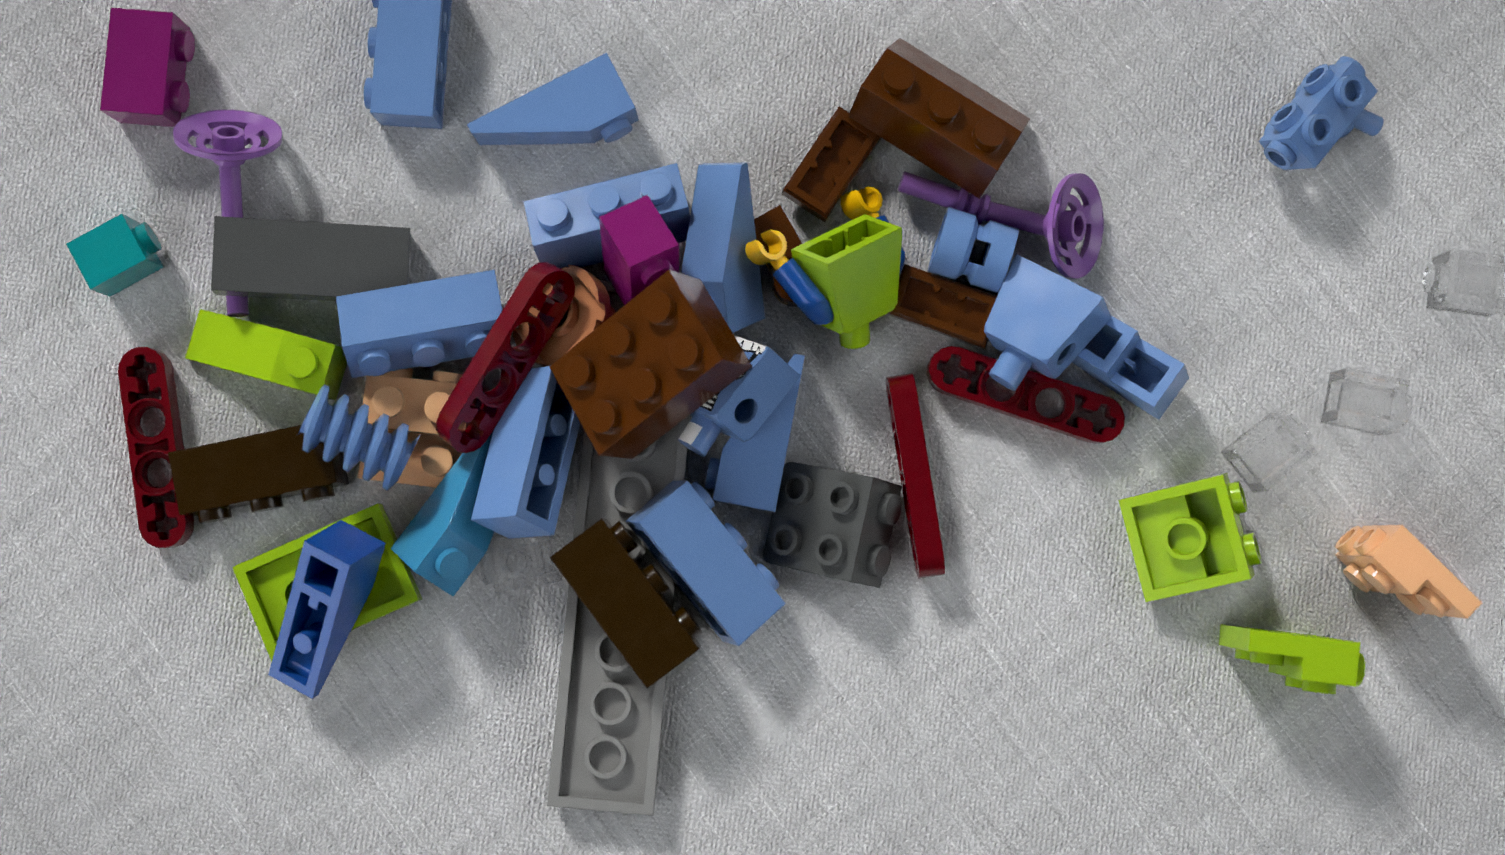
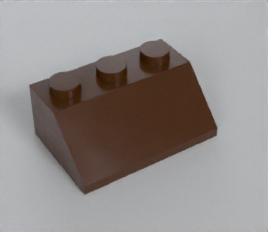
(937, 117)

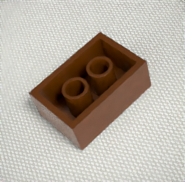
(650, 365)

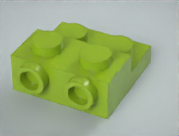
(1190, 537)
(1304, 659)

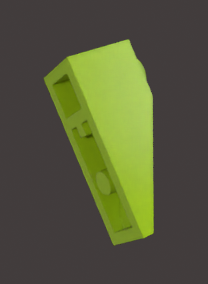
(267, 353)

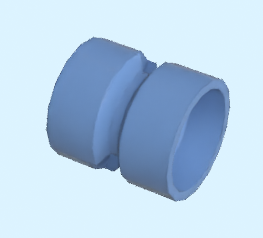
(955, 245)

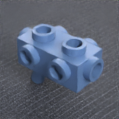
(1323, 111)

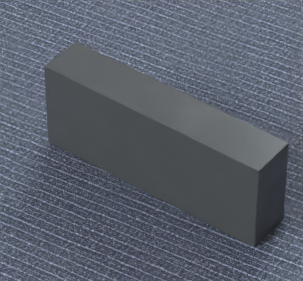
(306, 258)

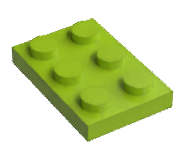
(270, 576)

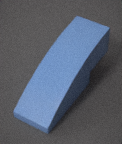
(1133, 367)

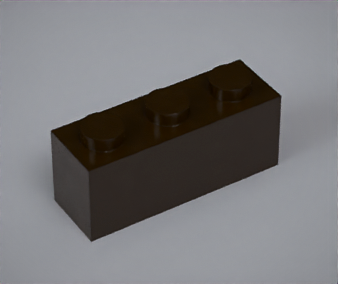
(252, 472)
(628, 600)

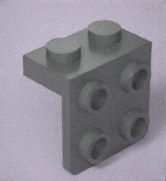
(833, 524)

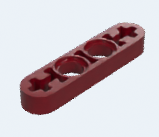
(498, 353)
(1023, 400)
(146, 449)
(915, 476)

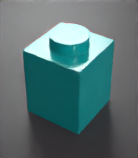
(116, 254)

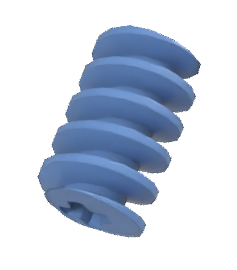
(357, 438)

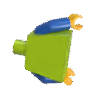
(843, 274)

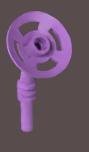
(229, 153)
(1057, 225)

